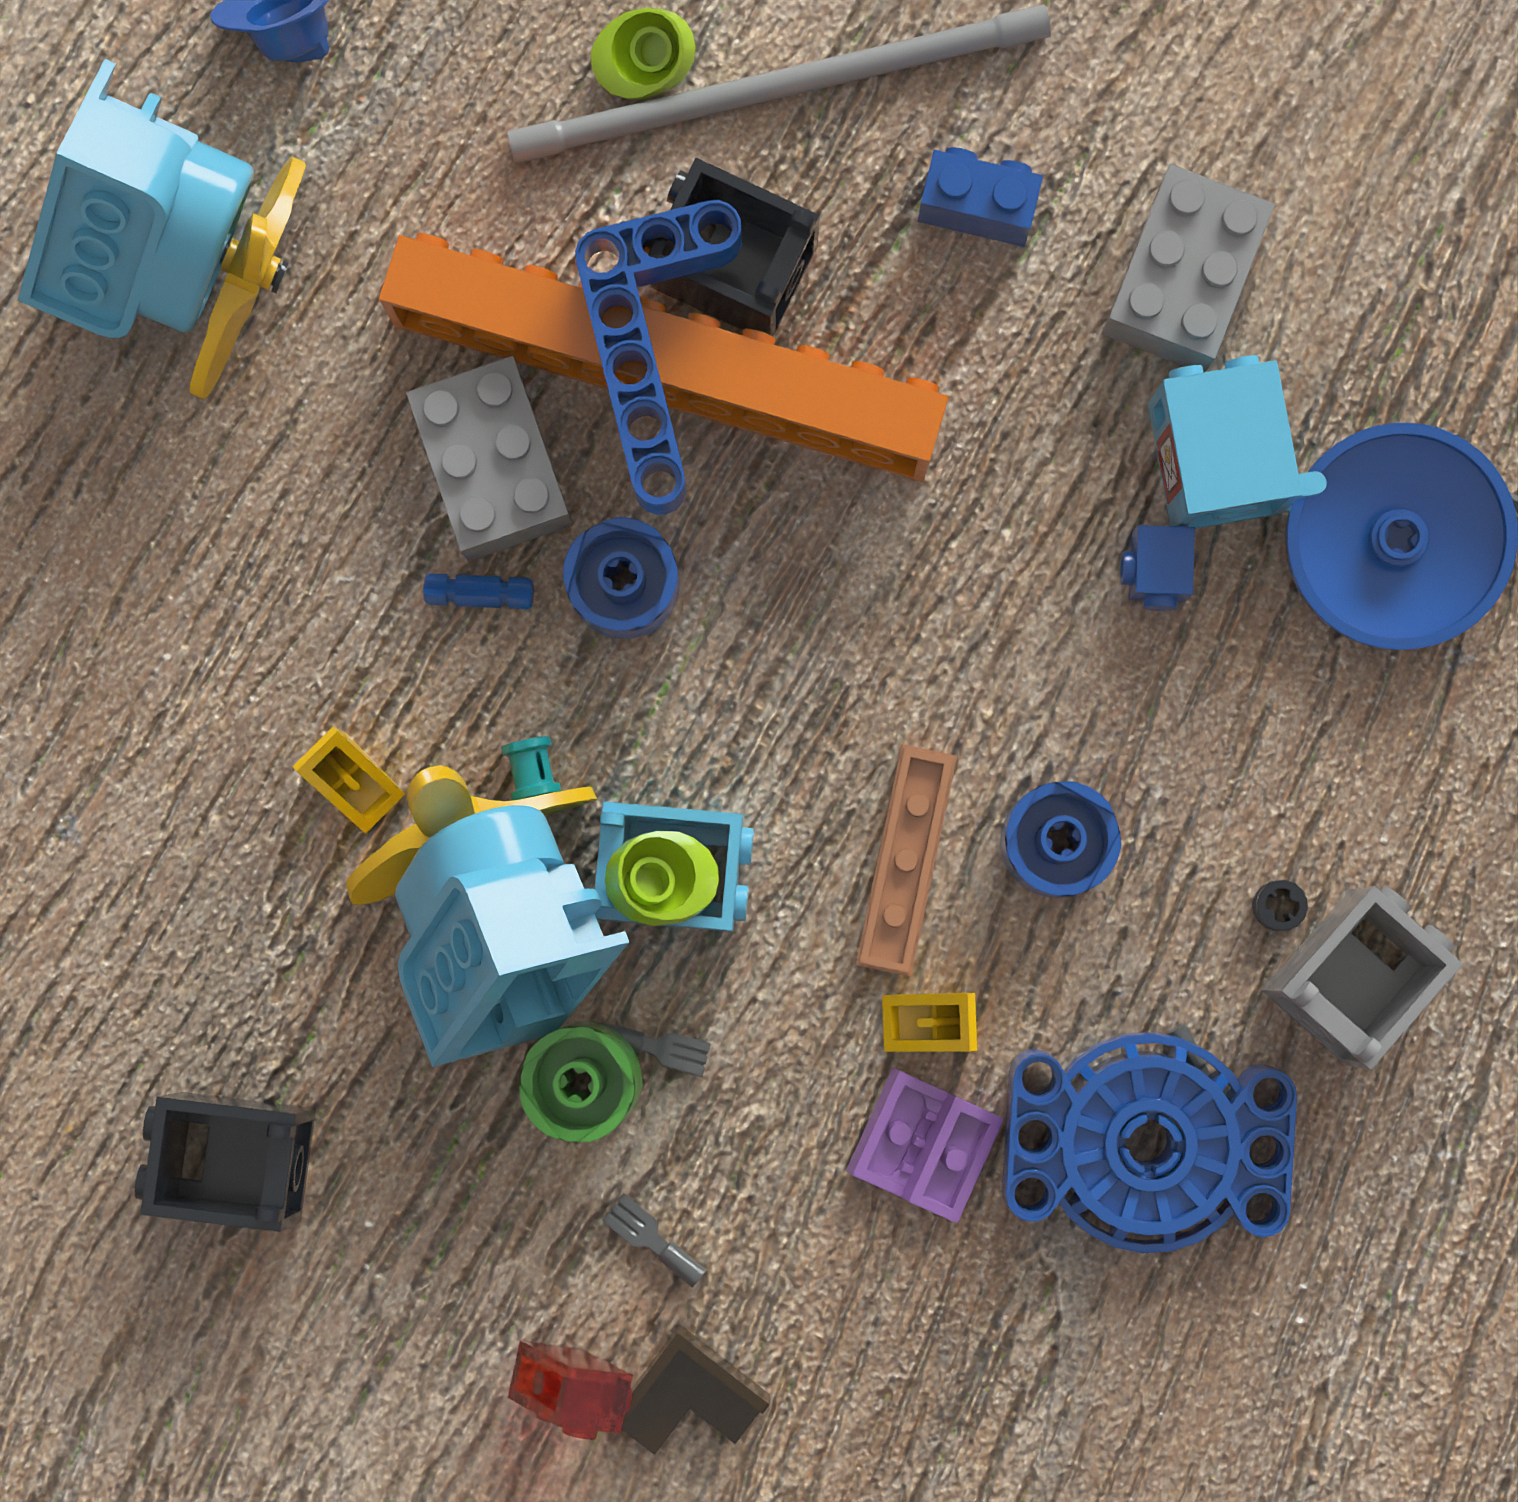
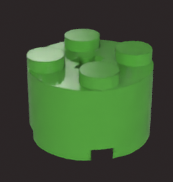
(548, 1075)

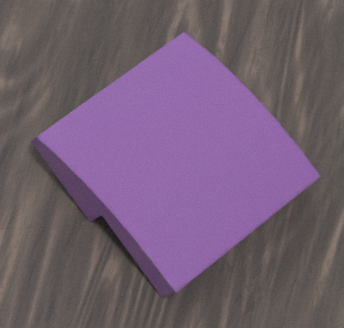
(925, 1145)

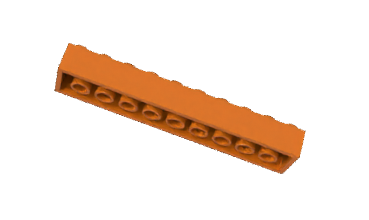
(700, 366)

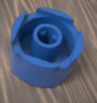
(605, 551)
(1091, 831)

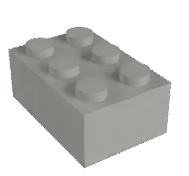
(1188, 268)
(489, 458)

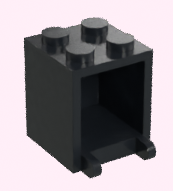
(773, 254)
(251, 1161)

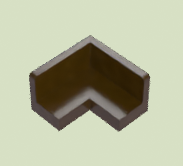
(696, 1378)

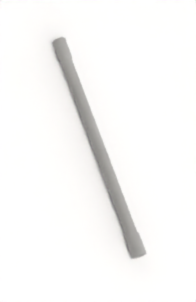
(1001, 31)

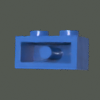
(980, 196)

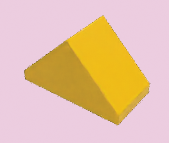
(349, 779)
(929, 1022)

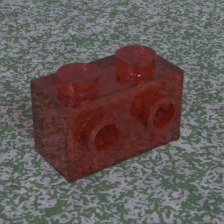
(570, 1389)

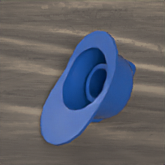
(278, 28)

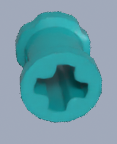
(531, 767)

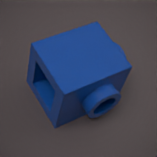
(1159, 566)

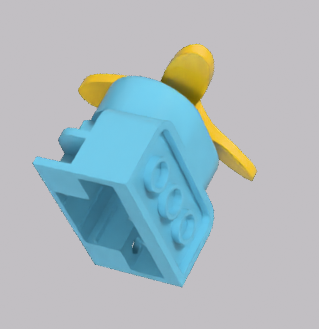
(146, 223)
(492, 916)

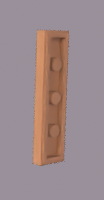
(906, 860)

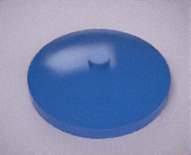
(1403, 537)

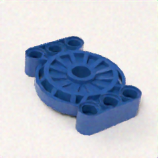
(1203, 1153)

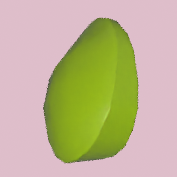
(643, 53)
(661, 878)

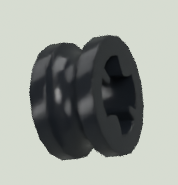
(1292, 894)

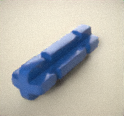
(478, 591)

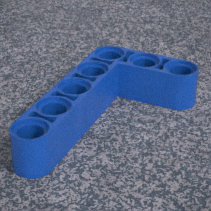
(633, 341)

